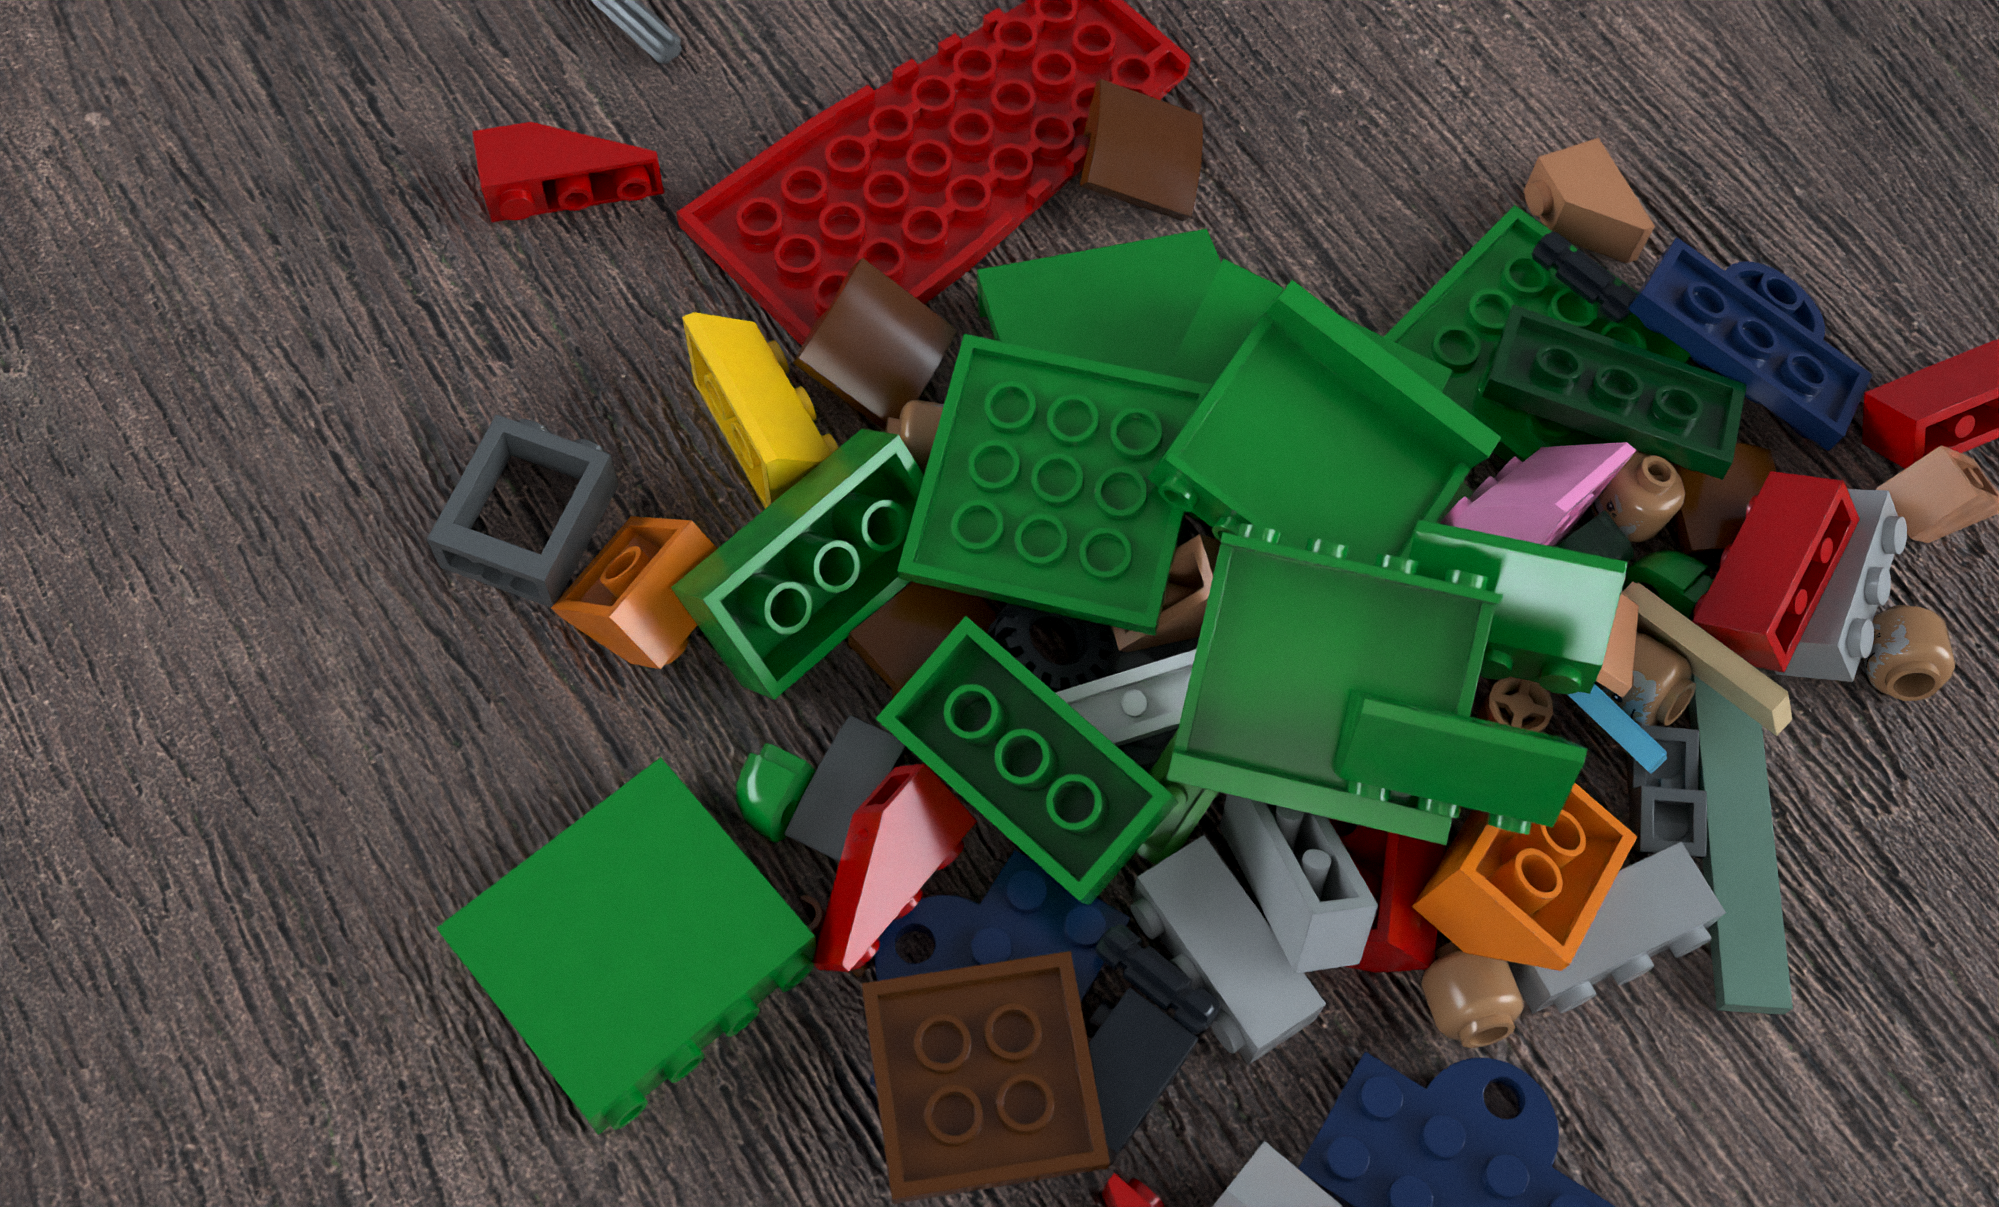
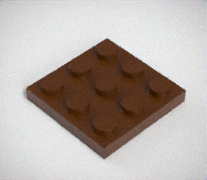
(983, 1077)

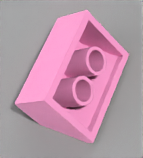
(1543, 494)

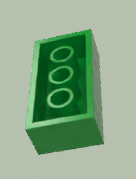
(808, 564)
(1027, 761)

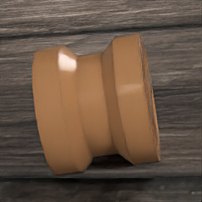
(1524, 701)

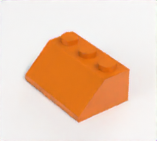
(1530, 892)

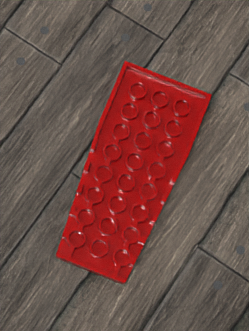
(929, 162)

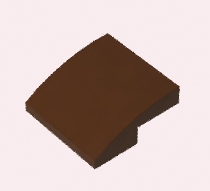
(1143, 151)
(875, 344)
(1717, 507)
(912, 627)

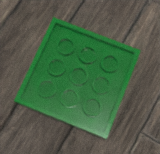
(1466, 314)
(1046, 488)

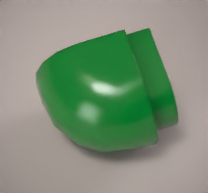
(1673, 578)
(771, 790)

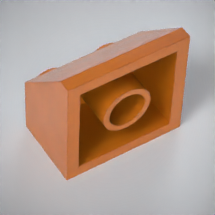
(627, 591)

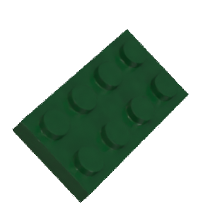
(1616, 392)

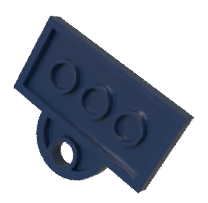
(1758, 332)
(1017, 919)
(1440, 1143)

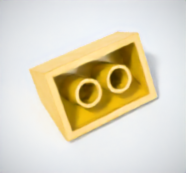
(755, 403)

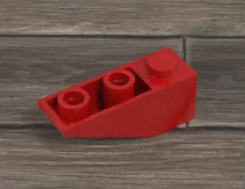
(550, 169)
(890, 851)

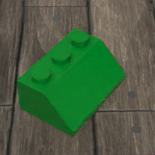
(1552, 609)
(1455, 762)

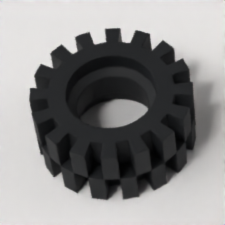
(1081, 638)

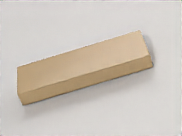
(1713, 661)

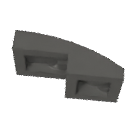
(843, 781)
(1667, 803)

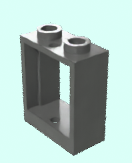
(505, 565)

